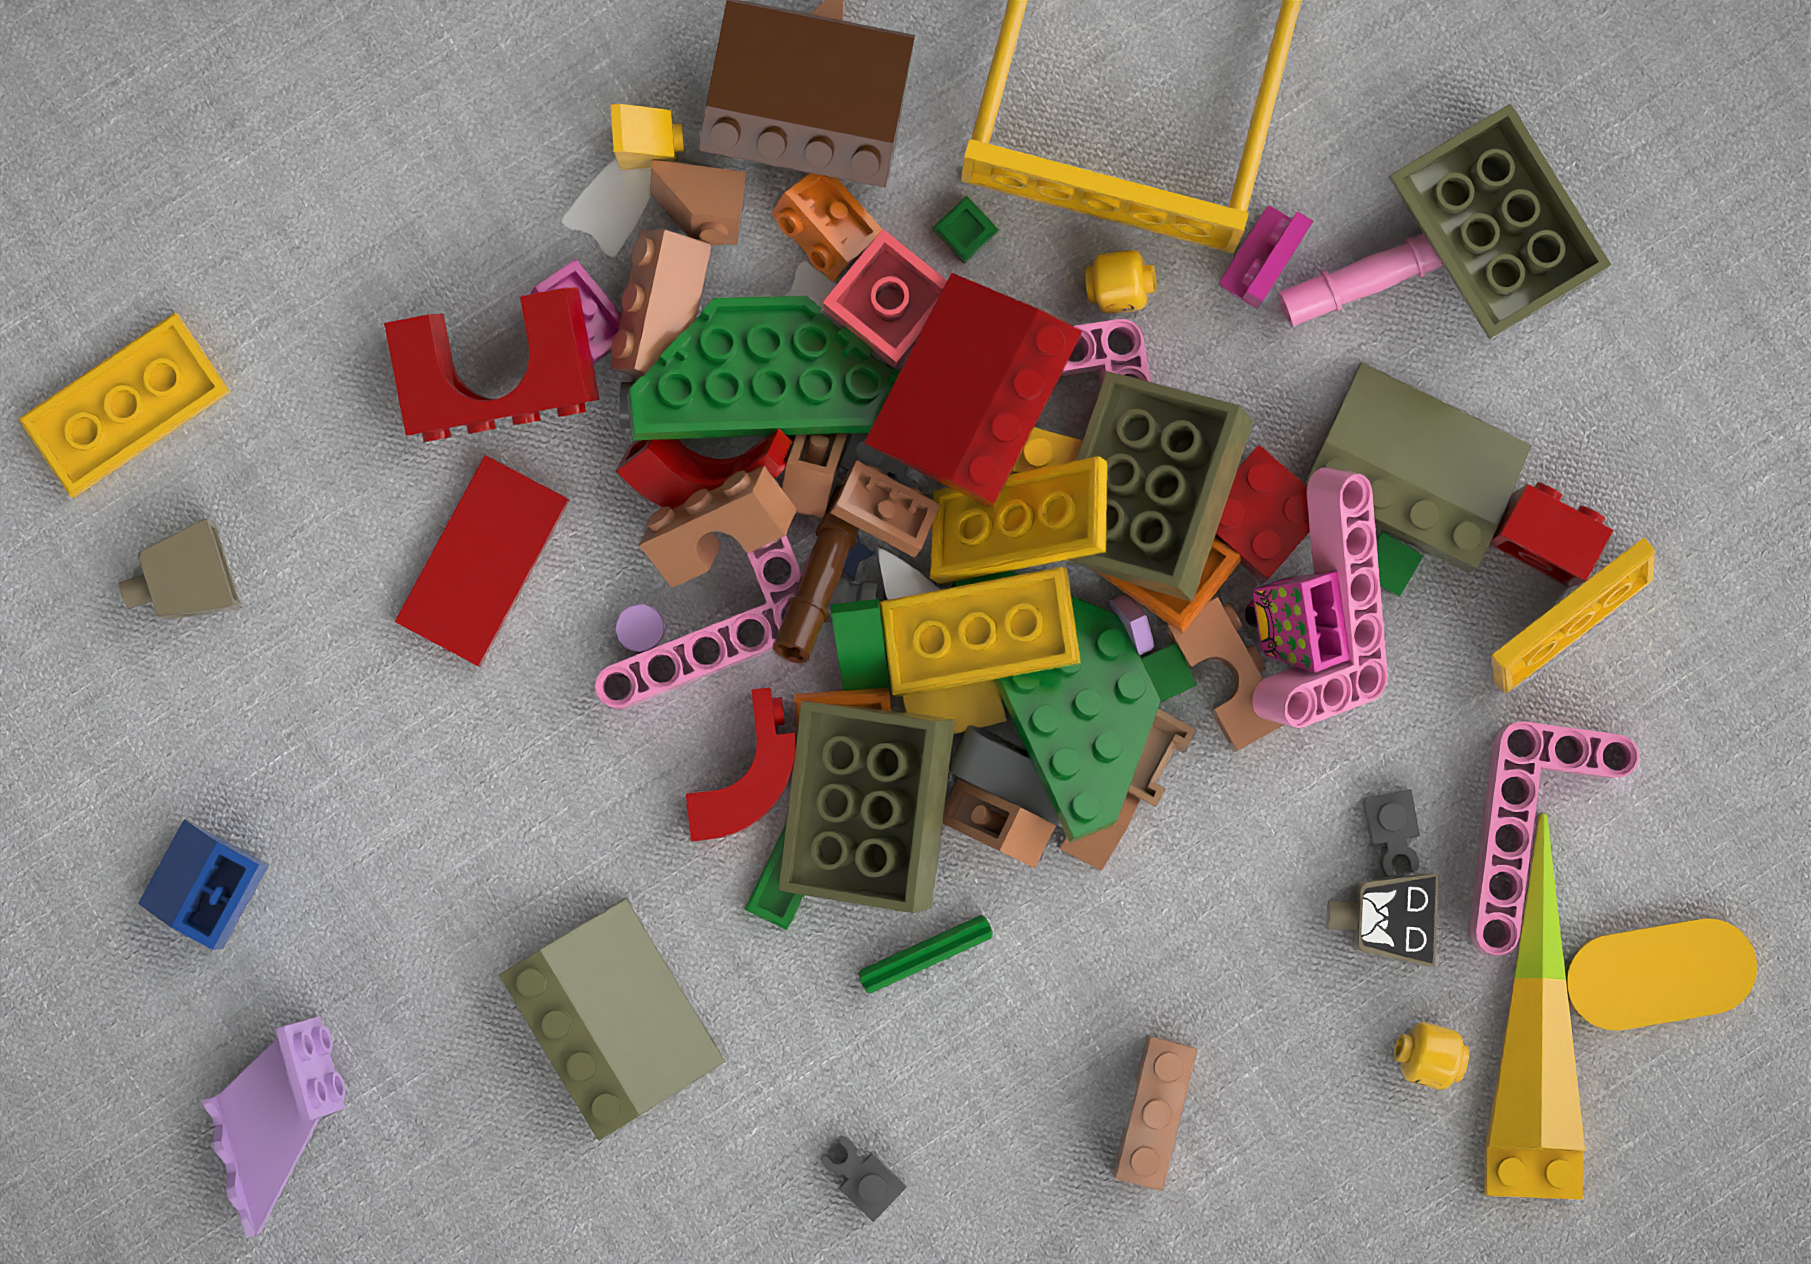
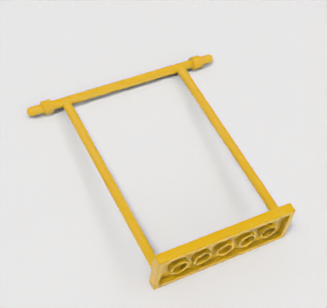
(1114, 197)

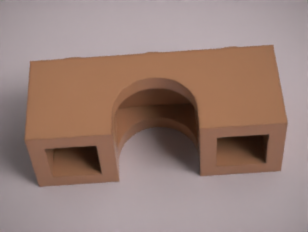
(745, 507)
(1215, 637)
(1155, 1112)

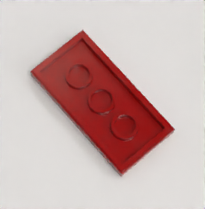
(482, 561)

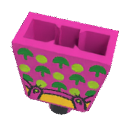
(1301, 620)

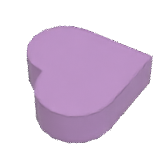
(1134, 622)

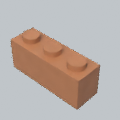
(659, 298)

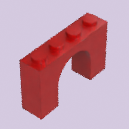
(556, 377)

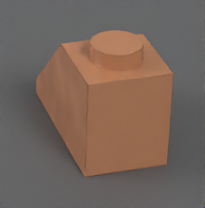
(700, 199)
(813, 471)
(997, 823)

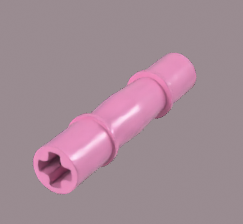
(1358, 280)

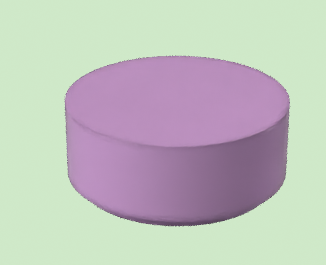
(640, 628)

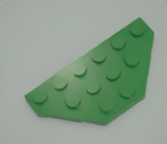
(757, 370)
(1084, 719)

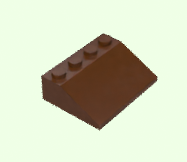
(806, 92)

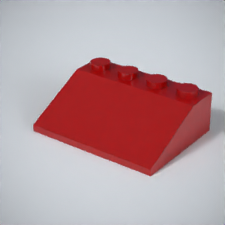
(973, 388)

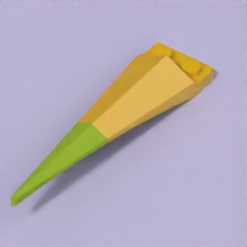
(1535, 1114)

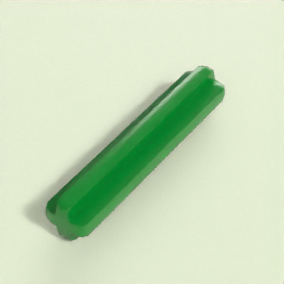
(925, 954)

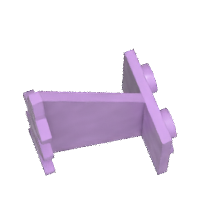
(271, 1114)

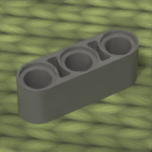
(1001, 770)

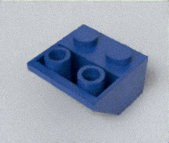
(202, 885)

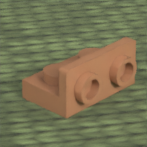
(885, 508)

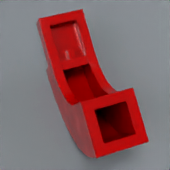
(671, 472)
(752, 797)

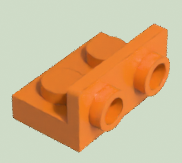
(826, 223)

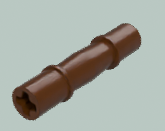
(817, 584)

